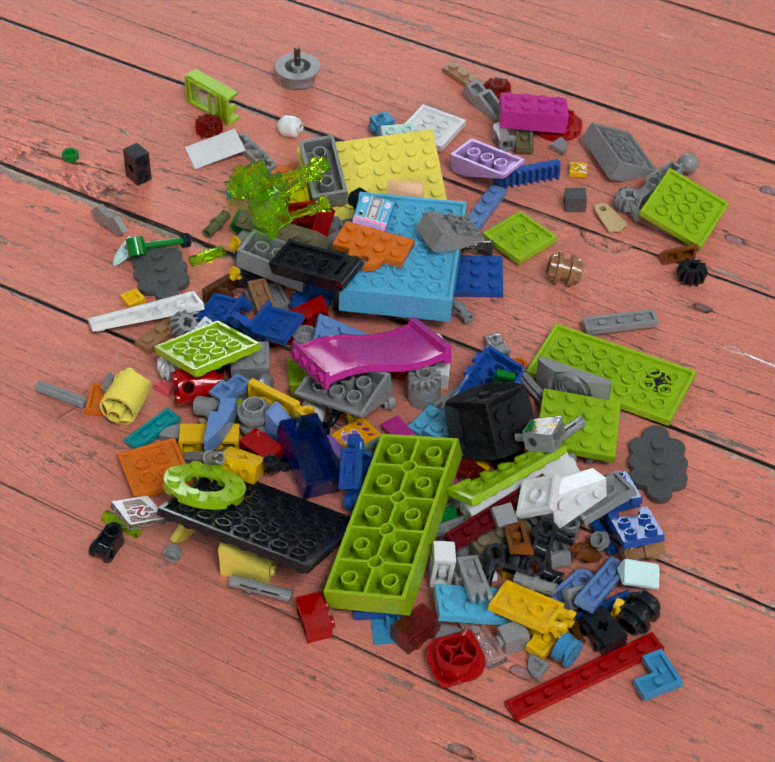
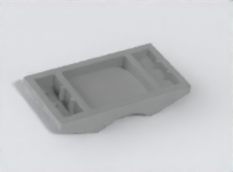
(569, 379)

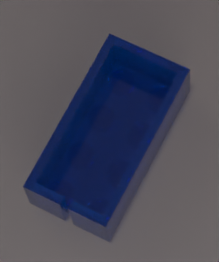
(309, 455)

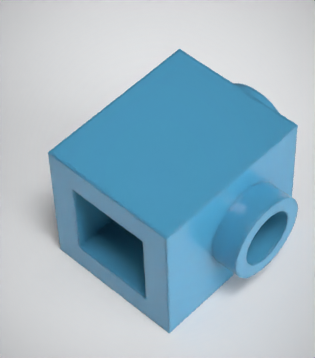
(379, 120)

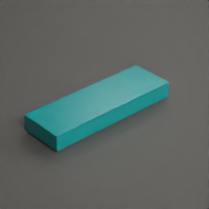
(150, 430)

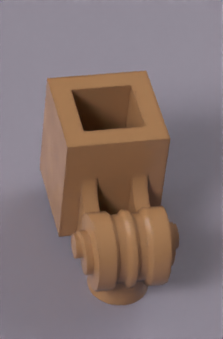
(648, 551)

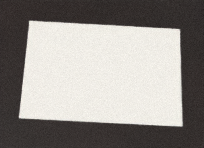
(215, 148)

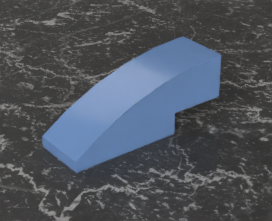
(220, 423)

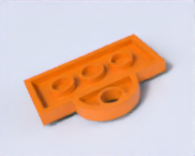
(373, 246)

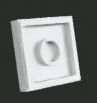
(538, 496)

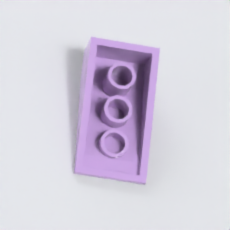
(483, 161)

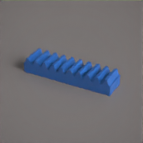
(530, 173)

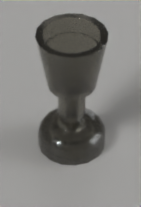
(483, 248)

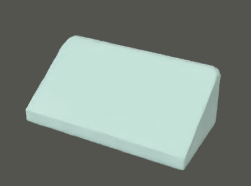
(639, 574)

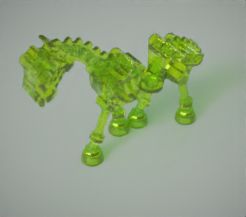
(272, 192)

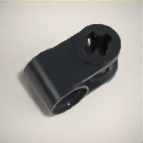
(108, 542)

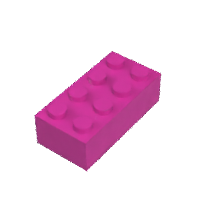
(533, 112)

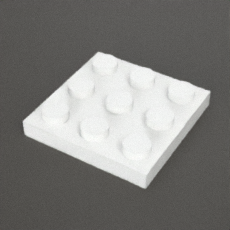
(443, 124)

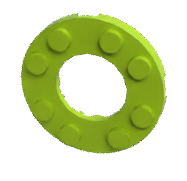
(175, 484)

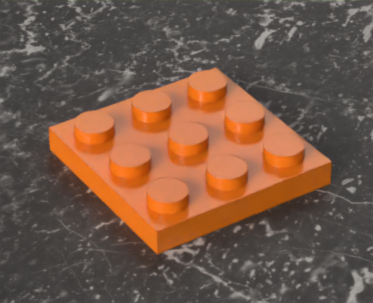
(147, 464)

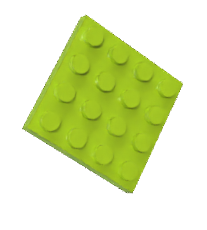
(684, 209)
(207, 348)
(601, 416)

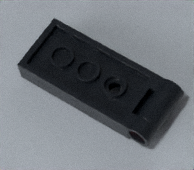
(315, 265)

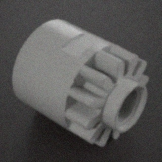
(424, 387)

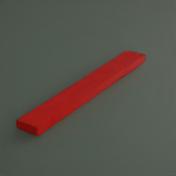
(581, 677)

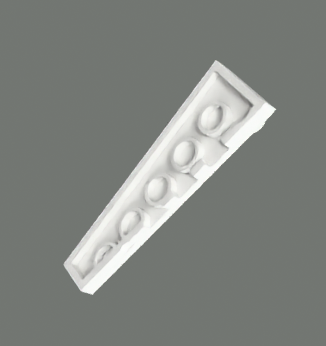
(148, 311)

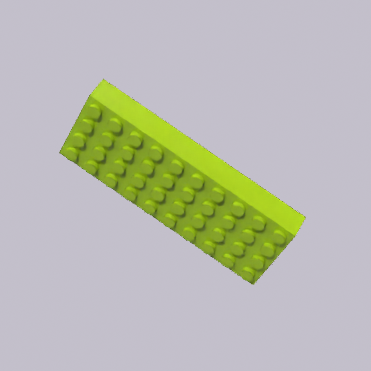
(393, 524)

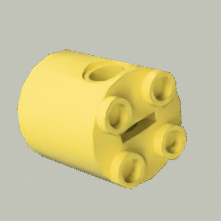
(125, 397)

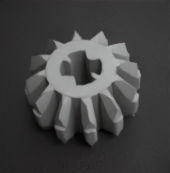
(182, 323)

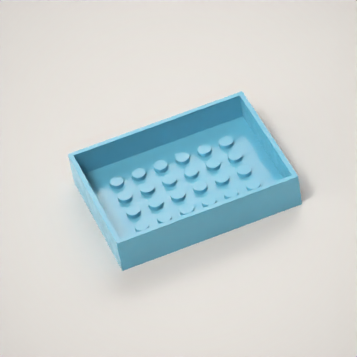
(424, 283)

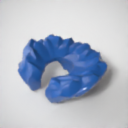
(310, 293)

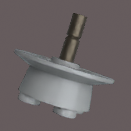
(297, 69)

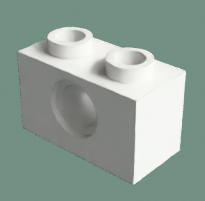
(441, 563)

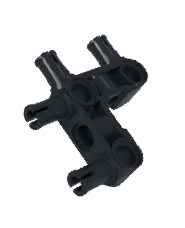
(542, 547)

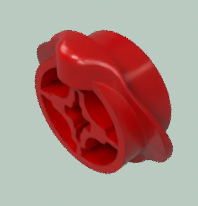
(456, 658)

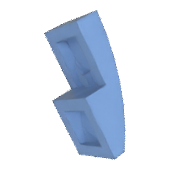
(232, 388)

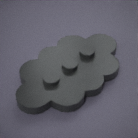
(161, 272)
(658, 464)

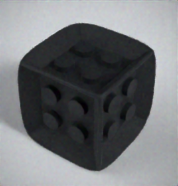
(487, 419)

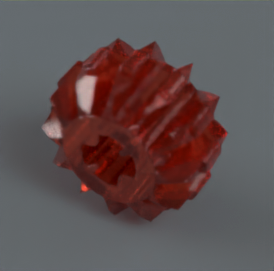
(498, 85)
(209, 125)

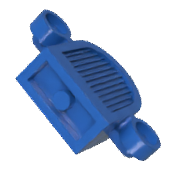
(353, 469)

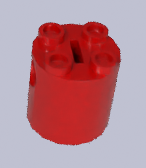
(200, 385)

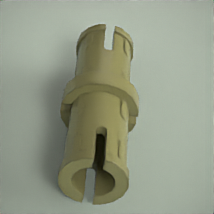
(216, 224)

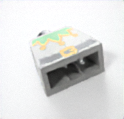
(542, 434)

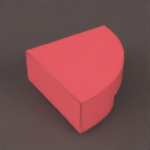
(166, 388)

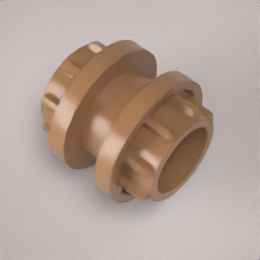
(564, 269)

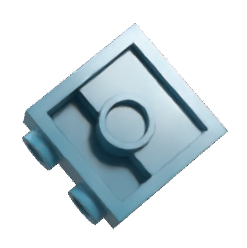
(431, 423)

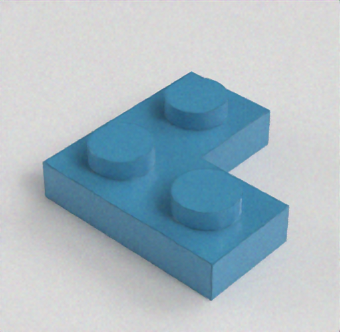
(662, 676)

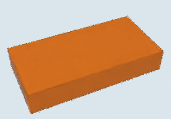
(94, 399)

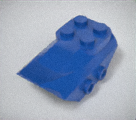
(485, 366)

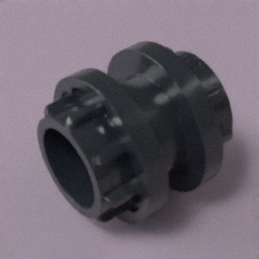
(639, 612)

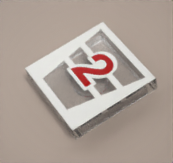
(137, 512)

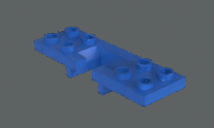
(269, 323)
(636, 529)

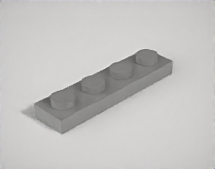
(620, 322)

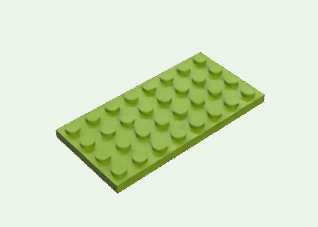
(624, 368)

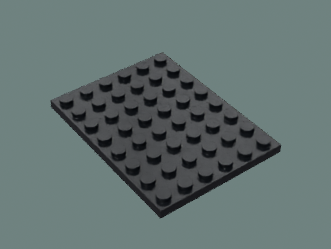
(266, 524)

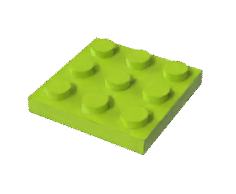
(520, 237)

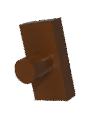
(222, 286)

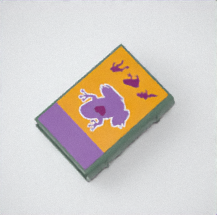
(360, 426)

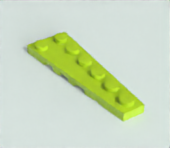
(506, 475)

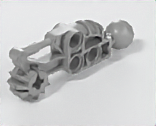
(630, 199)

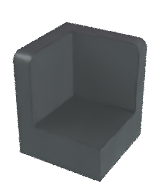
(575, 199)

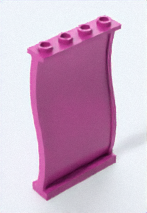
(396, 350)

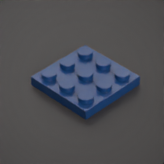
(480, 276)

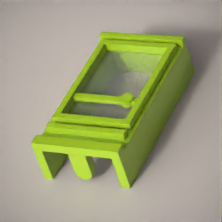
(210, 96)

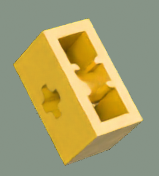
(243, 464)

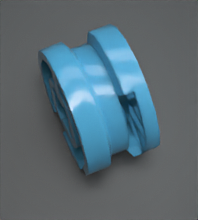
(567, 649)

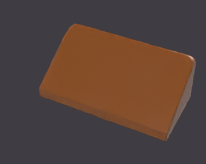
(678, 254)
(519, 539)

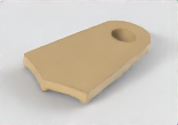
(610, 218)

